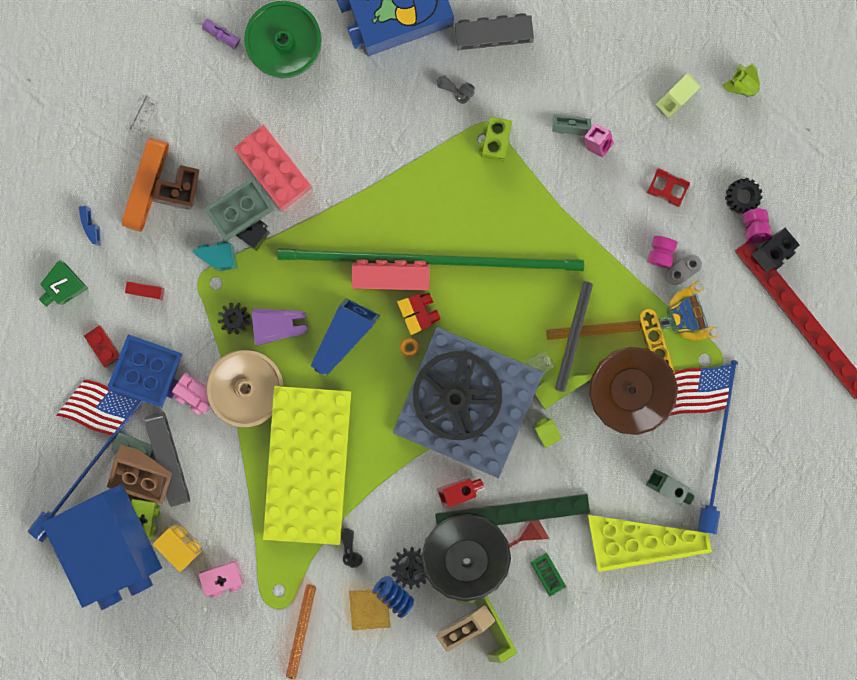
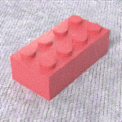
(273, 168)

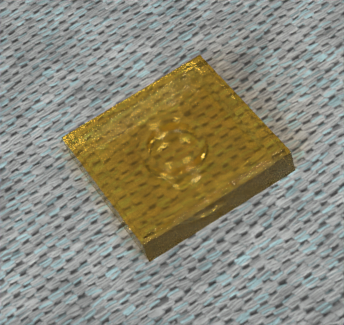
(368, 611)

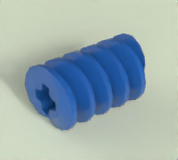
(394, 595)

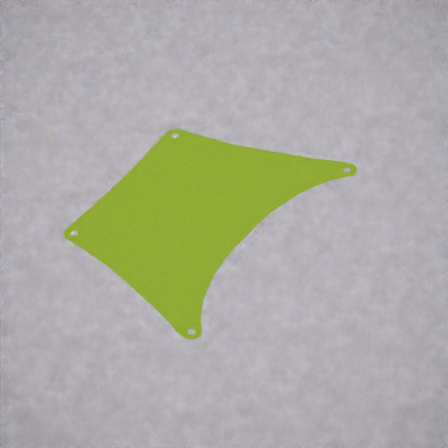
(433, 206)

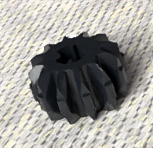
(231, 312)

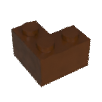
(180, 193)

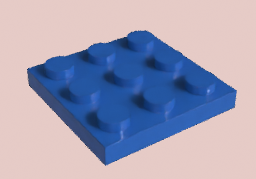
(145, 371)

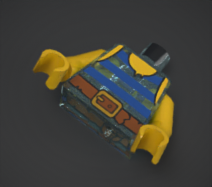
(687, 316)

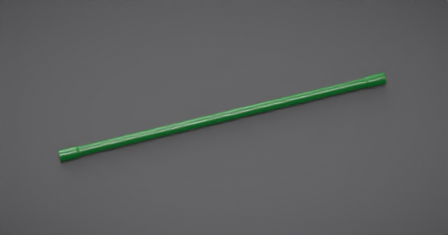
(568, 264)

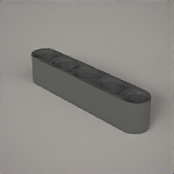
(167, 456)

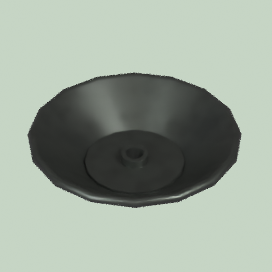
(460, 539)

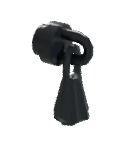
(353, 558)

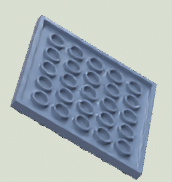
(491, 448)

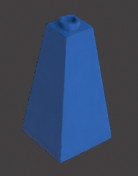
(345, 331)

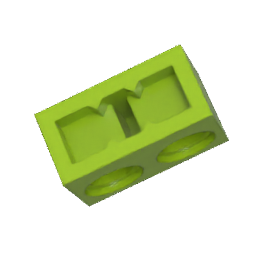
(500, 139)

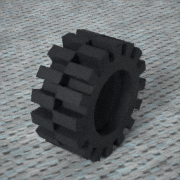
(746, 184)

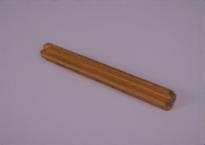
(592, 330)
(301, 631)

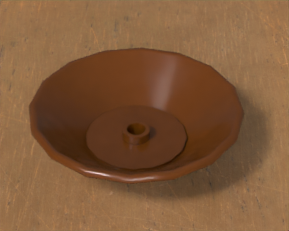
(653, 394)

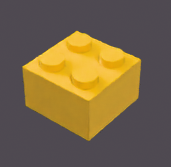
(178, 547)

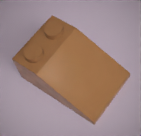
(139, 475)

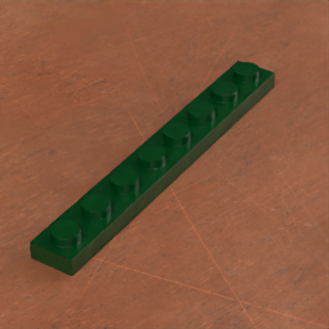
(526, 510)

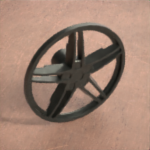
(457, 395)

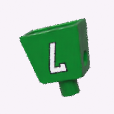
(61, 285)

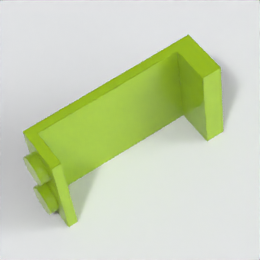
(505, 646)

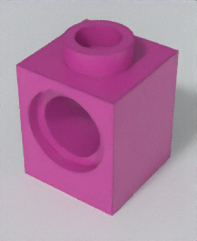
(598, 140)

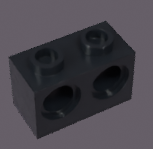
(775, 250)

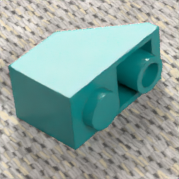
(220, 256)

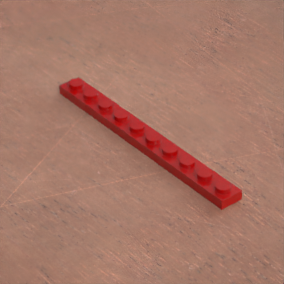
(802, 319)

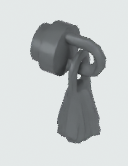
(465, 89)

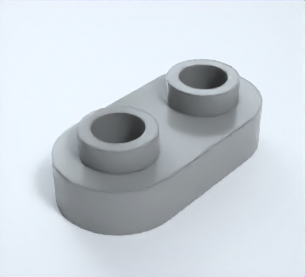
(683, 269)

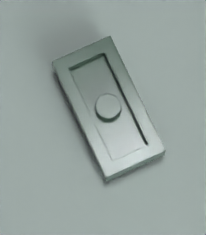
(571, 125)
(132, 442)

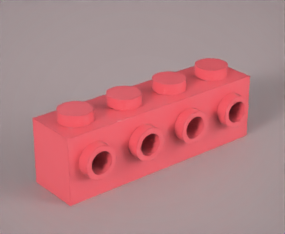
(391, 275)

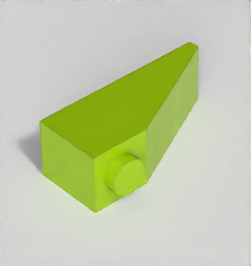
(548, 395)

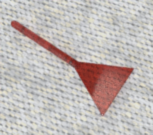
(533, 531)

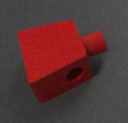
(452, 493)

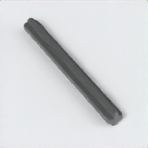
(573, 336)

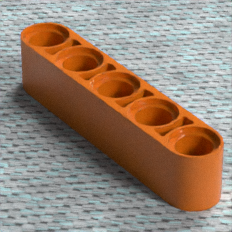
(142, 190)

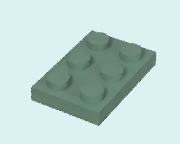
(239, 209)

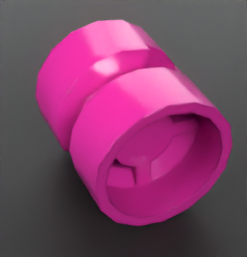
(757, 226)
(662, 251)

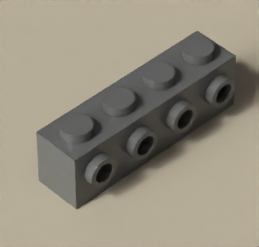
(494, 32)

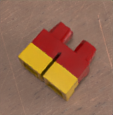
(421, 320)

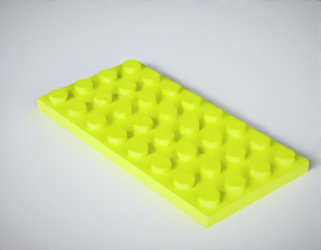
(307, 465)

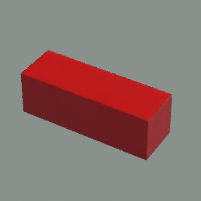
(144, 290)

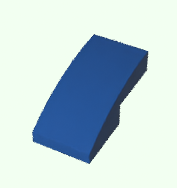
(91, 231)

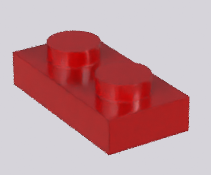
(102, 346)

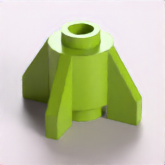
(744, 81)

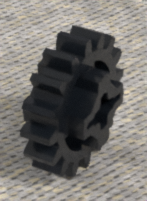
(402, 568)

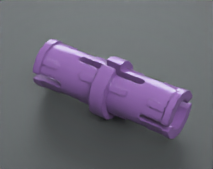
(221, 33)

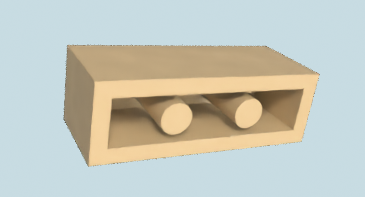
(465, 628)

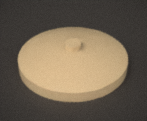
(243, 388)

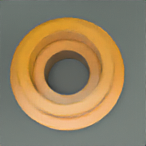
(409, 341)

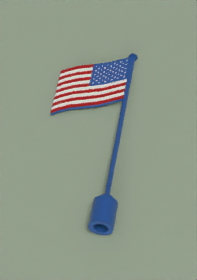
(703, 392)
(100, 411)

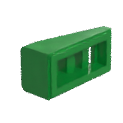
(555, 590)

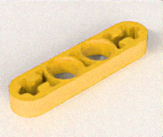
(660, 343)

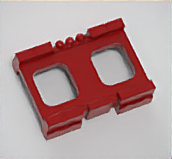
(666, 192)

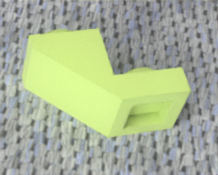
(678, 95)

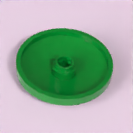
(283, 39)

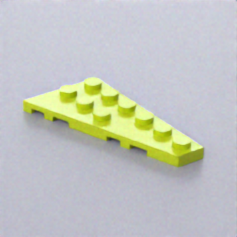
(632, 543)

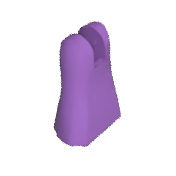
(275, 324)

